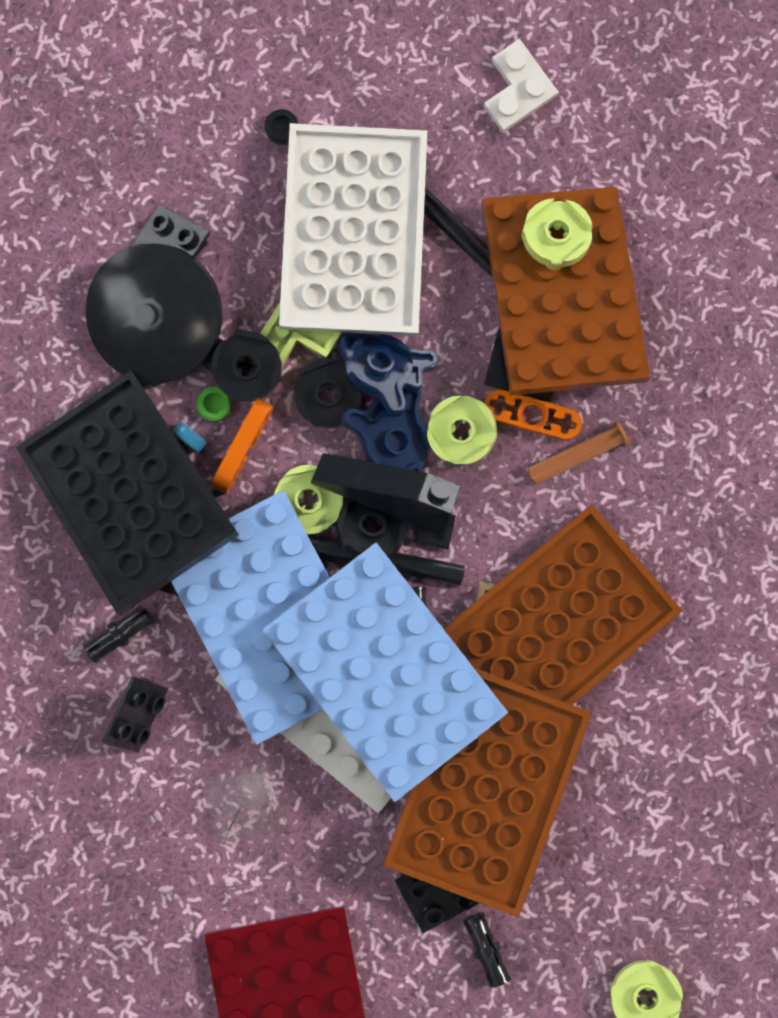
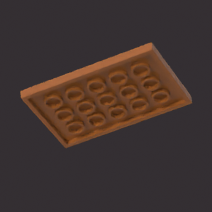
(572, 322)
(565, 612)
(491, 806)

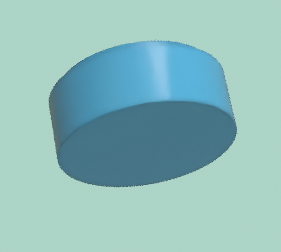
(189, 436)

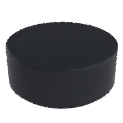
(278, 126)

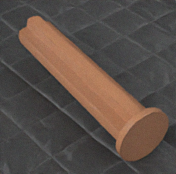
(578, 454)

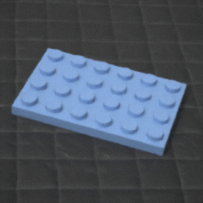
(243, 592)
(385, 672)

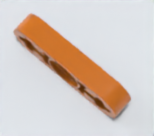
(555, 430)
(236, 454)

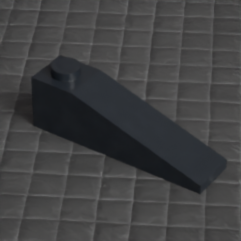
(390, 489)

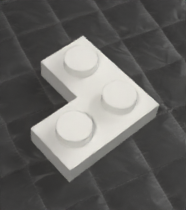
(527, 88)

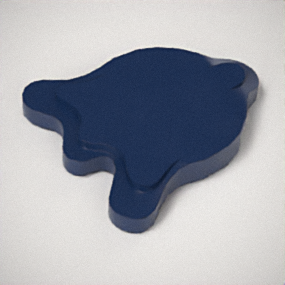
(385, 367)
(391, 439)

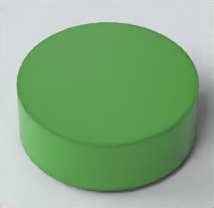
(214, 404)

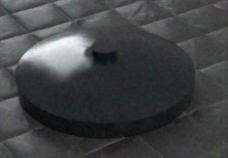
(154, 312)

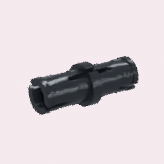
(118, 634)
(487, 950)

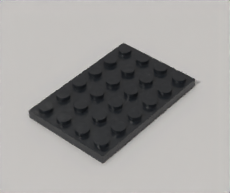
(126, 492)

